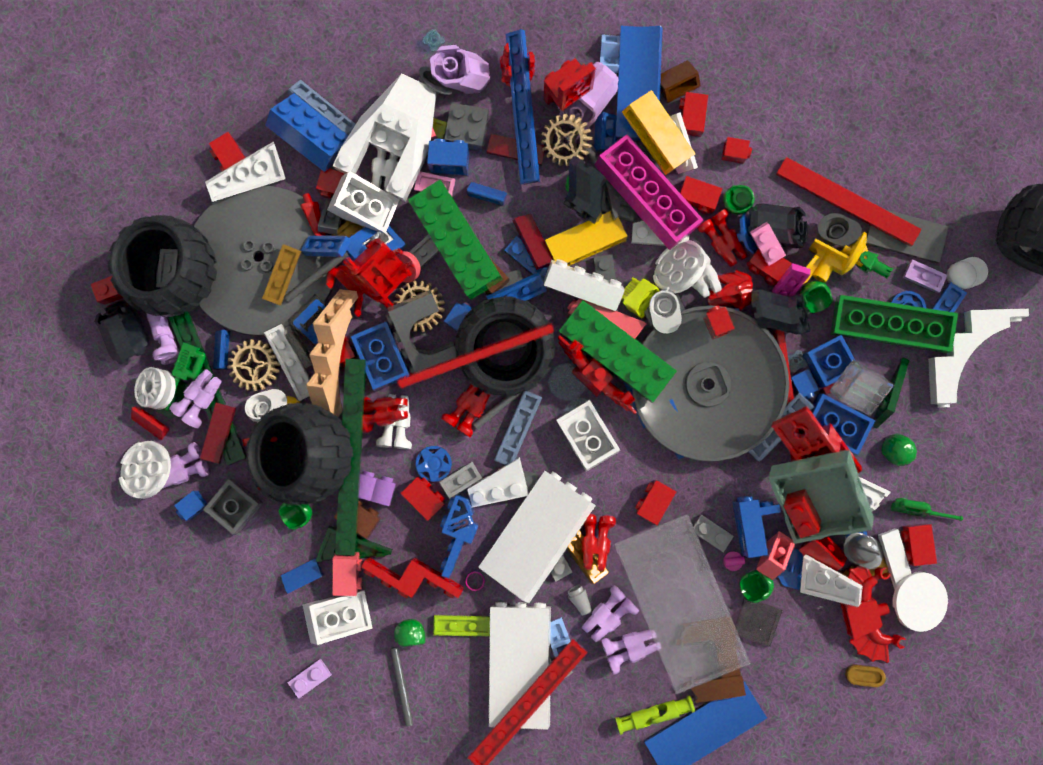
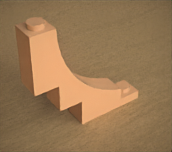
(325, 357)

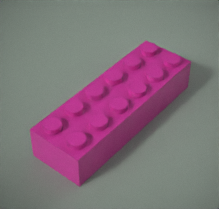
(648, 192)

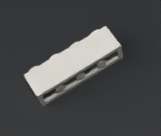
(584, 285)

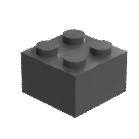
(468, 125)
(233, 506)

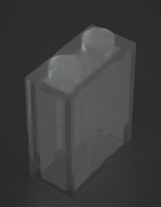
(861, 387)

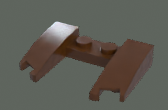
(725, 687)

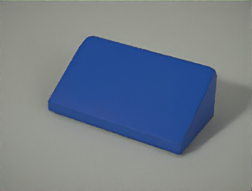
(605, 131)
(486, 193)
(221, 350)
(301, 575)

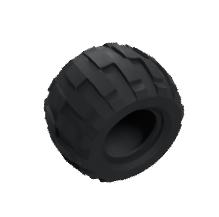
(1021, 229)
(136, 259)
(512, 378)
(274, 463)

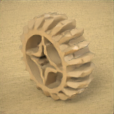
(571, 146)
(411, 292)
(252, 356)

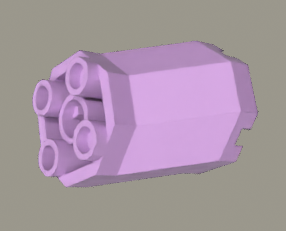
(460, 69)
(594, 102)

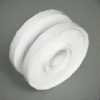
(154, 388)

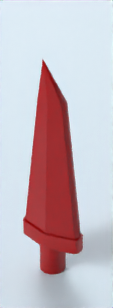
(312, 213)

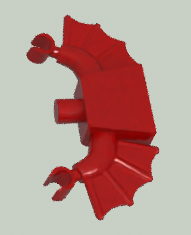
(595, 376)
(864, 621)

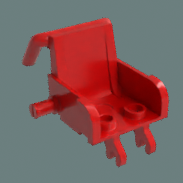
(373, 273)

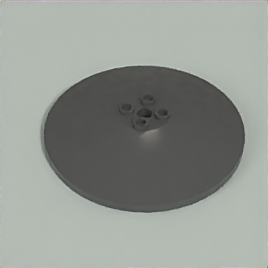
(237, 231)
(746, 393)

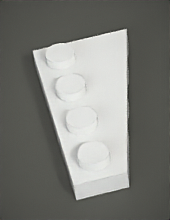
(250, 173)

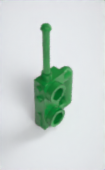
(183, 362)
(918, 509)

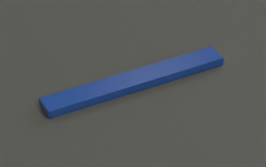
(522, 108)

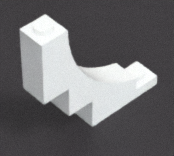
(979, 325)

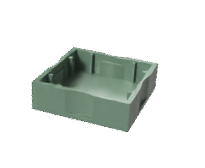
(833, 489)

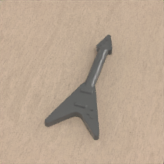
(613, 196)

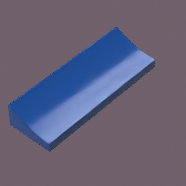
(638, 70)
(705, 730)

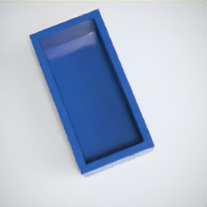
(306, 131)

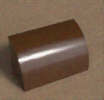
(678, 81)

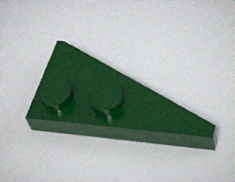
(888, 405)
(363, 546)

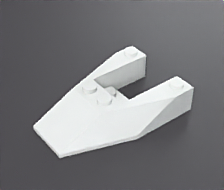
(398, 124)

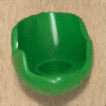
(738, 199)
(816, 296)
(899, 450)
(295, 515)
(756, 586)
(409, 633)

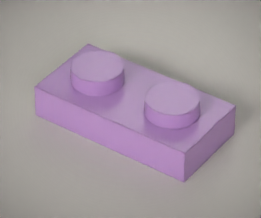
(924, 276)
(309, 678)

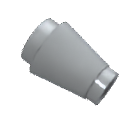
(580, 599)

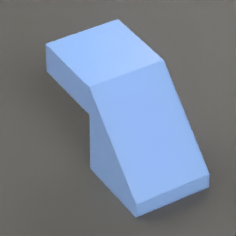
(610, 52)
(559, 636)

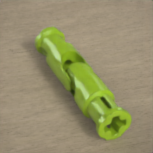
(647, 717)

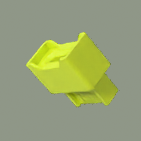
(638, 296)

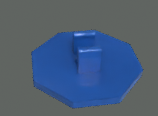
(743, 234)
(793, 573)

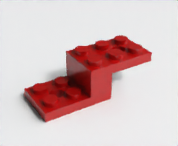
(569, 83)
(815, 440)
(411, 578)

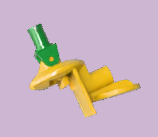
(829, 259)

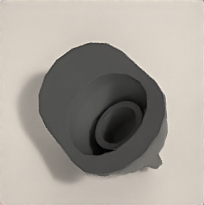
(426, 78)
(839, 229)
(863, 550)

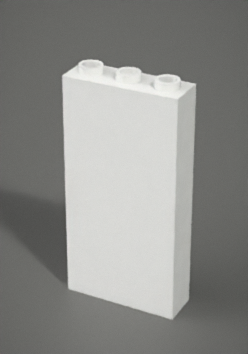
(537, 536)
(518, 657)

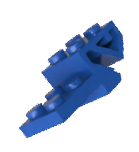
(460, 509)

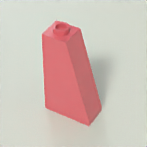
(627, 323)

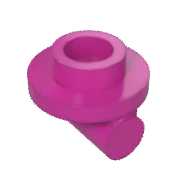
(733, 561)

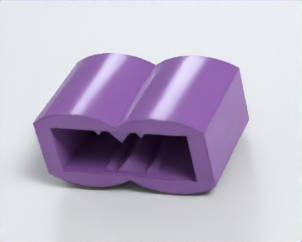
(376, 489)

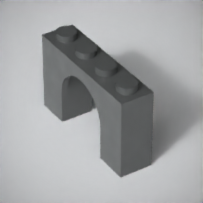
(403, 317)

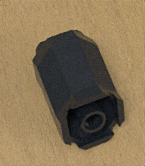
(585, 190)
(784, 221)
(781, 311)
(122, 331)

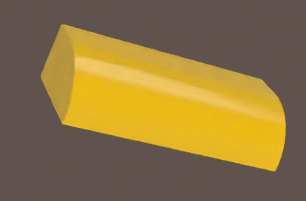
(658, 132)
(586, 239)

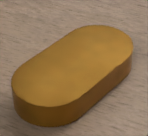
(865, 675)

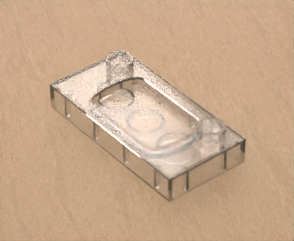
(681, 603)

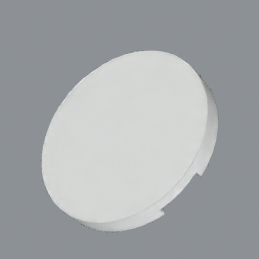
(680, 267)
(144, 469)
(920, 601)

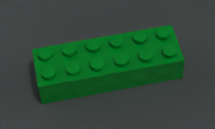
(455, 239)
(894, 324)
(618, 351)

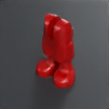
(726, 242)
(467, 402)
(386, 412)
(596, 546)

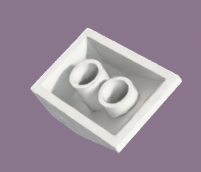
(363, 203)
(588, 435)
(337, 617)

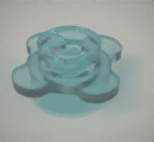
(433, 34)
(801, 362)

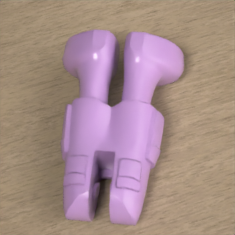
(161, 331)
(201, 394)
(179, 474)
(605, 618)
(635, 649)

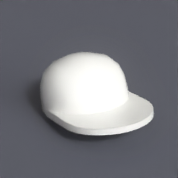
(967, 273)
(665, 311)
(264, 402)

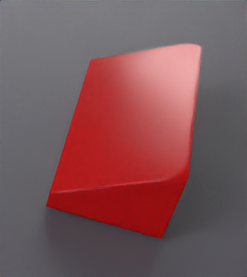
(149, 422)

